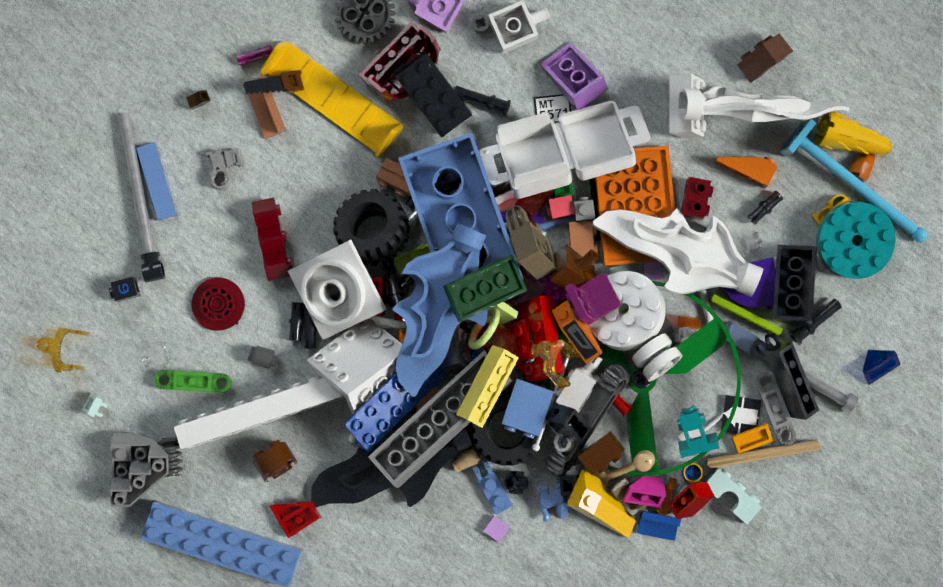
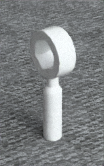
(557, 444)

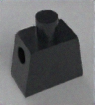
(559, 419)

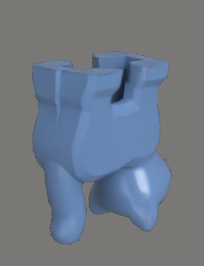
(553, 499)

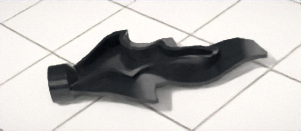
(361, 479)

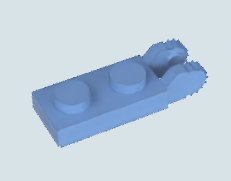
(493, 489)

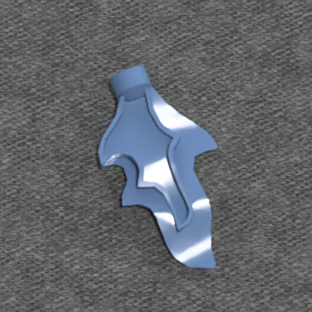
(428, 310)

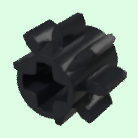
(516, 482)

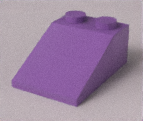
(574, 76)

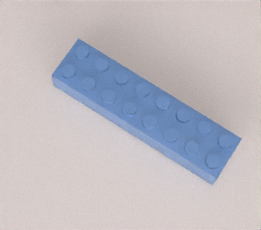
(221, 544)

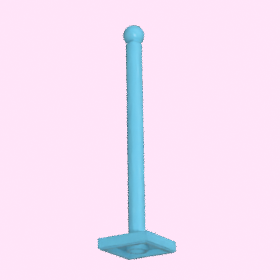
(799, 139)

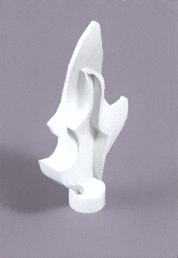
(749, 107)
(691, 257)

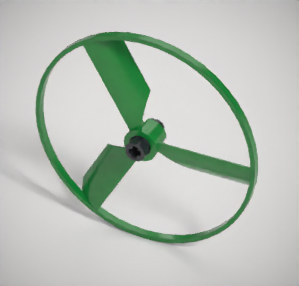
(694, 351)

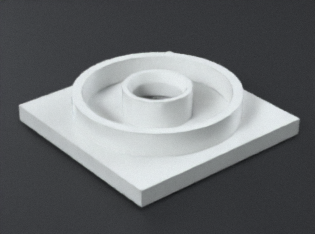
(346, 270)

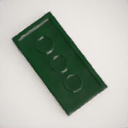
(484, 288)

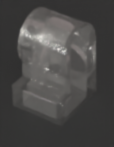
(750, 242)

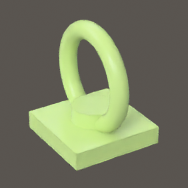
(497, 314)

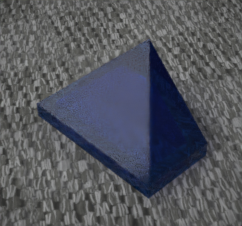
(879, 364)

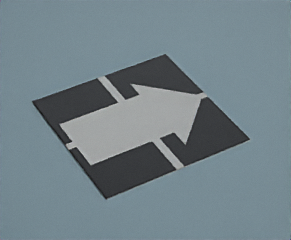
(745, 416)

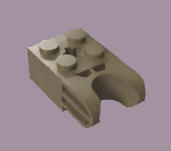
(529, 244)

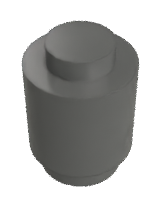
(262, 357)

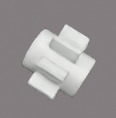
(682, 334)

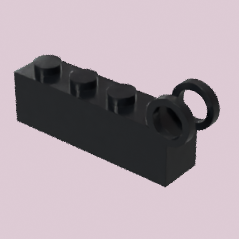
(789, 376)

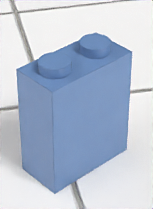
(527, 408)

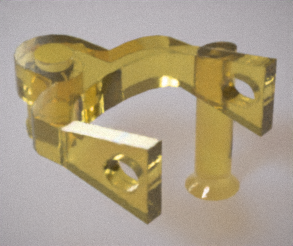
(54, 348)
(549, 353)

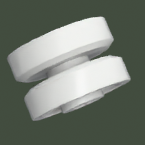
(657, 357)

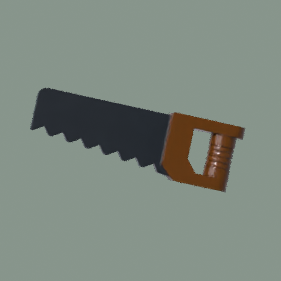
(275, 83)

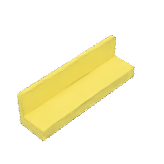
(487, 385)

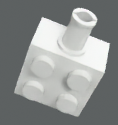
(515, 25)
(582, 385)

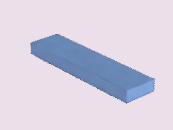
(156, 181)

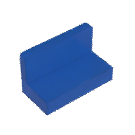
(658, 525)

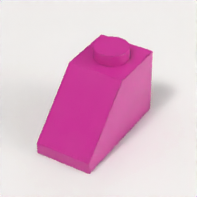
(646, 491)

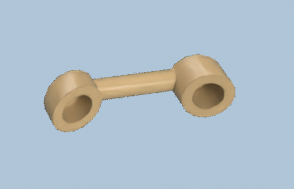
(639, 463)

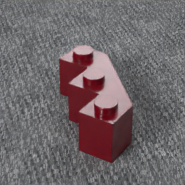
(271, 238)

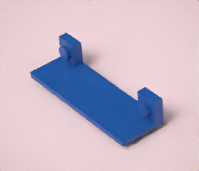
(386, 409)

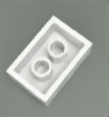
(679, 127)

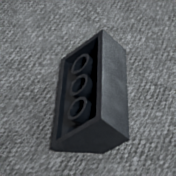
(795, 285)

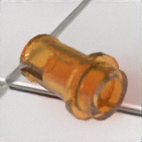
(691, 322)

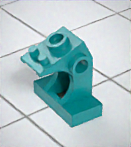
(690, 420)

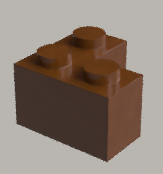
(765, 56)
(600, 453)

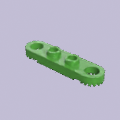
(192, 381)

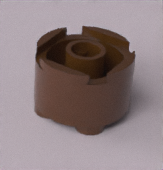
(274, 460)

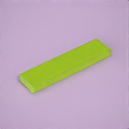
(745, 315)

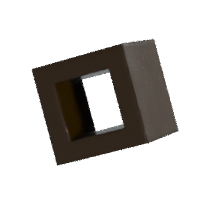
(198, 99)

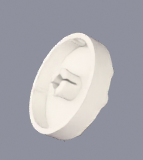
(641, 321)

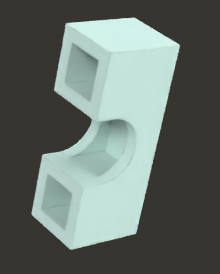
(745, 506)

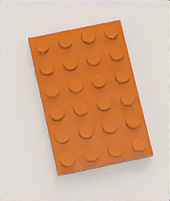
(641, 189)

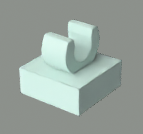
(92, 405)

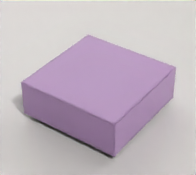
(654, 270)
(496, 528)

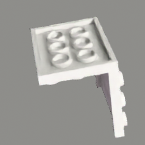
(358, 361)

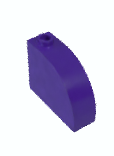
(764, 292)

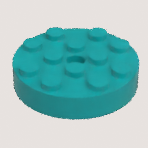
(874, 244)

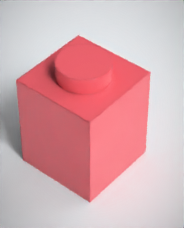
(560, 207)

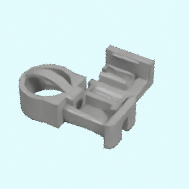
(222, 161)

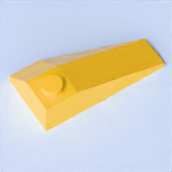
(598, 503)

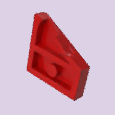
(295, 516)

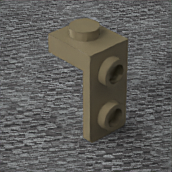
(619, 491)

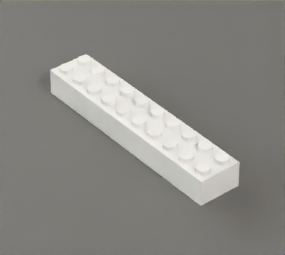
(255, 413)

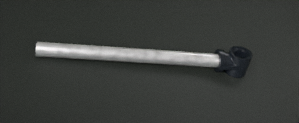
(152, 268)

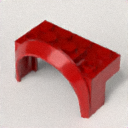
(544, 328)

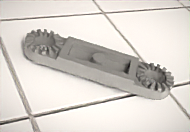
(775, 408)

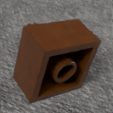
(573, 267)

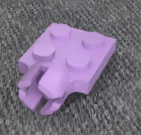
(437, 12)

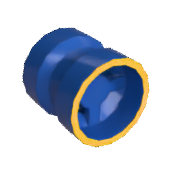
(692, 475)

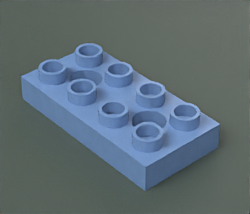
(471, 204)

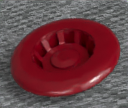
(218, 304)

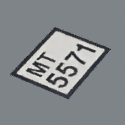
(553, 104)

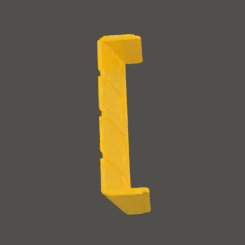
(335, 98)

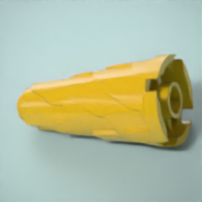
(848, 135)

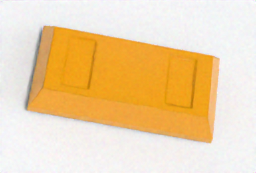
(752, 438)

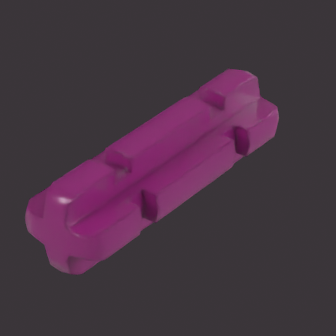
(254, 55)

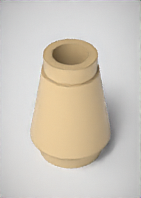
(467, 459)

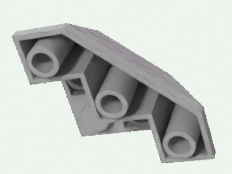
(136, 467)

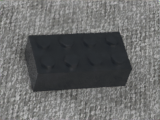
(433, 94)

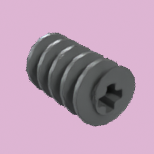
(169, 446)

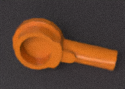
(665, 509)

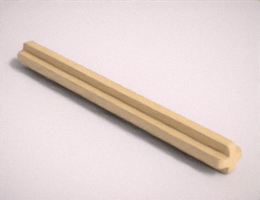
(763, 454)

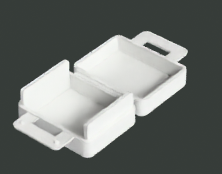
(542, 152)

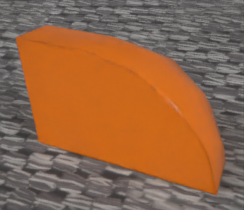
(862, 166)

